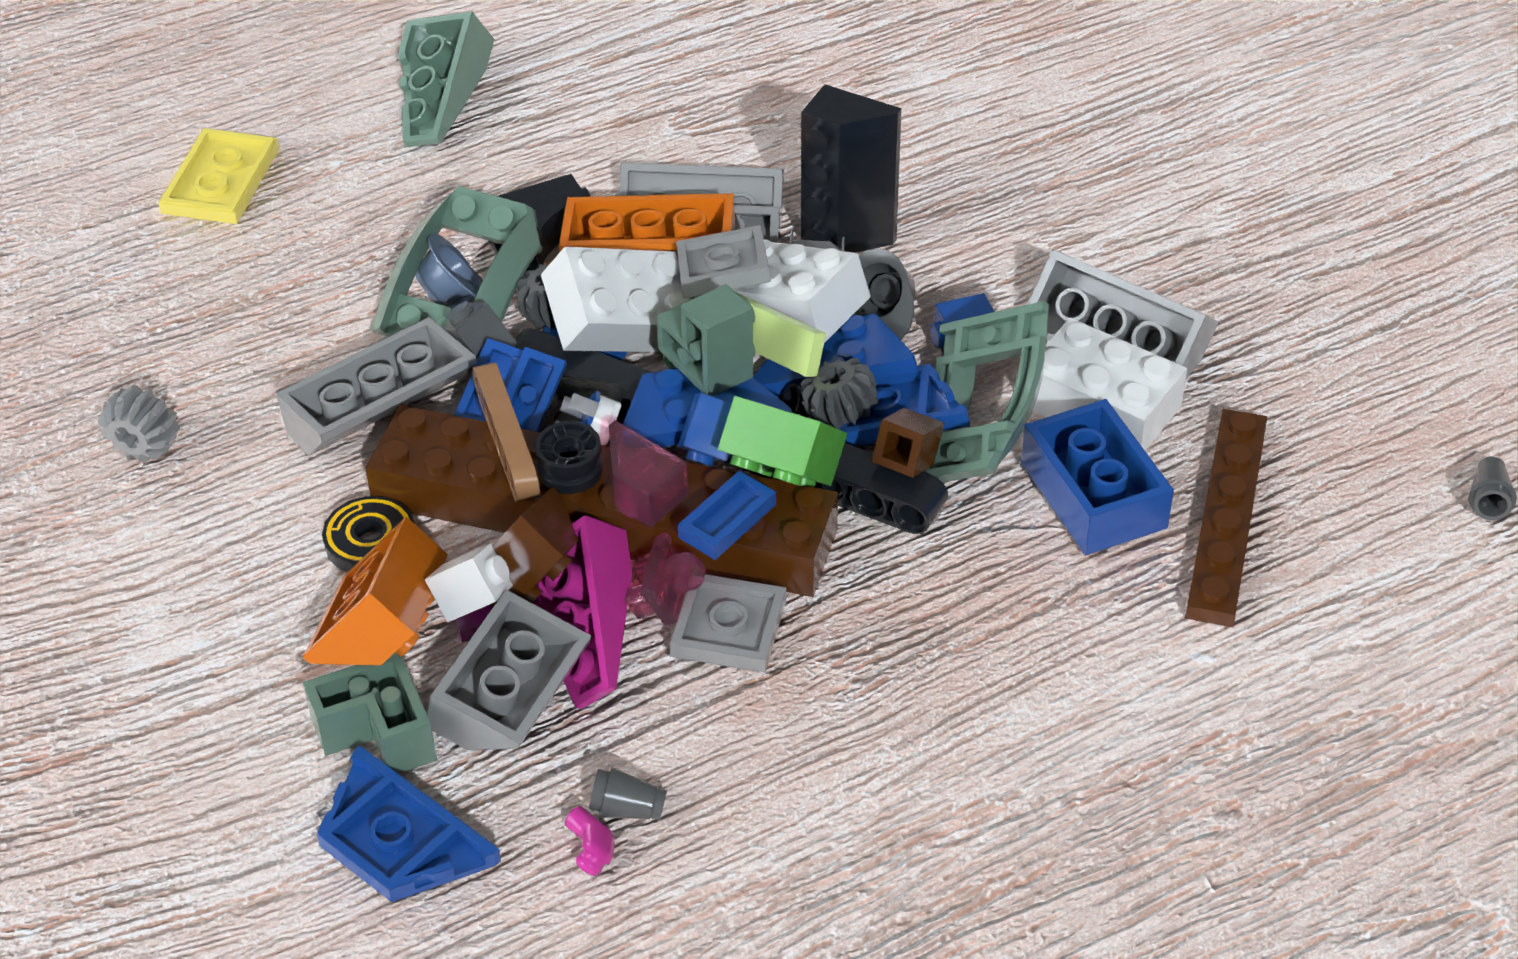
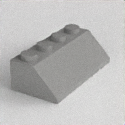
(1122, 310)
(372, 384)

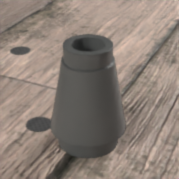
(1492, 490)
(626, 796)

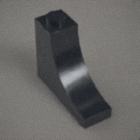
(549, 204)

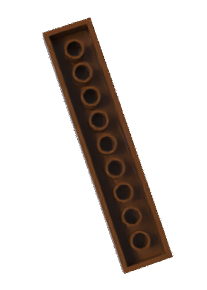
(453, 473)

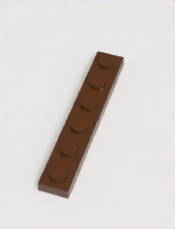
(1226, 519)

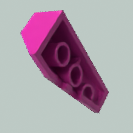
(592, 599)

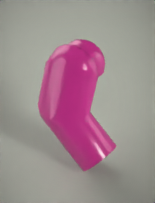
(597, 840)

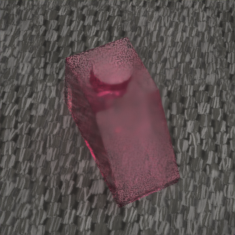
(645, 476)

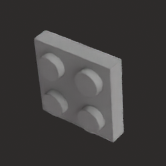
(722, 259)
(729, 623)

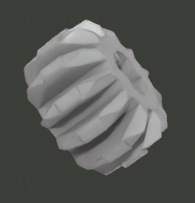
(138, 424)

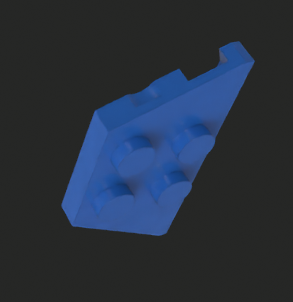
(859, 338)
(915, 391)
(665, 400)
(398, 834)

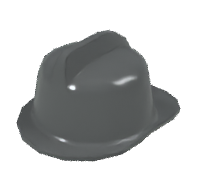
(890, 290)

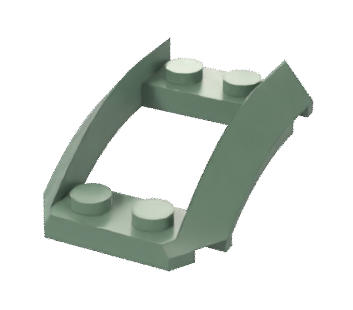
(474, 215)
(979, 341)

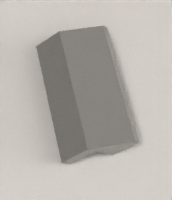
(755, 190)

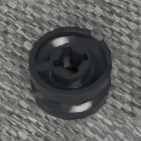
(569, 457)

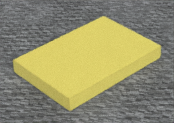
(219, 176)

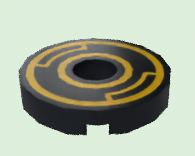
(356, 518)

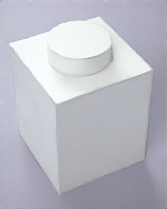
(469, 582)

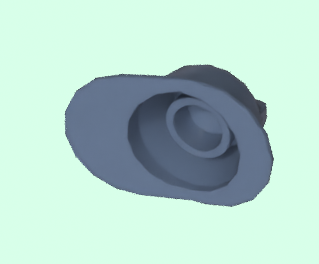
(447, 274)

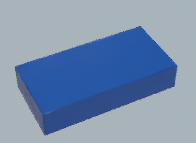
(727, 515)

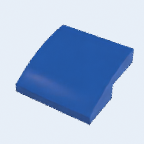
(528, 378)

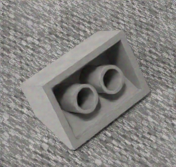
(505, 676)

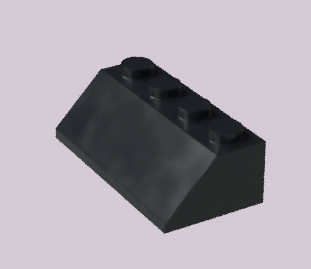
(849, 170)

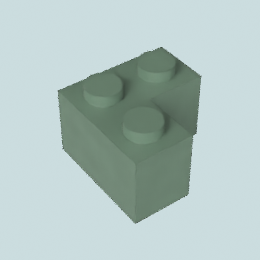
(710, 339)
(372, 705)

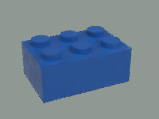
(1096, 476)

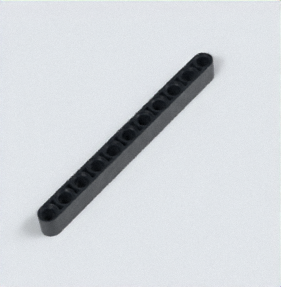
(860, 484)

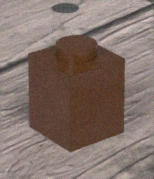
(907, 442)

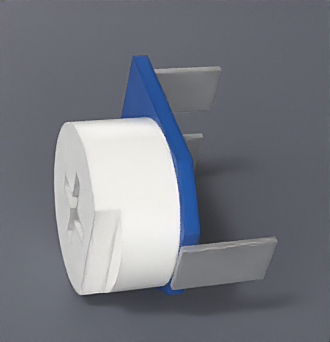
(596, 412)

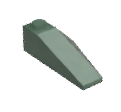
(441, 68)

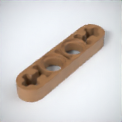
(506, 432)

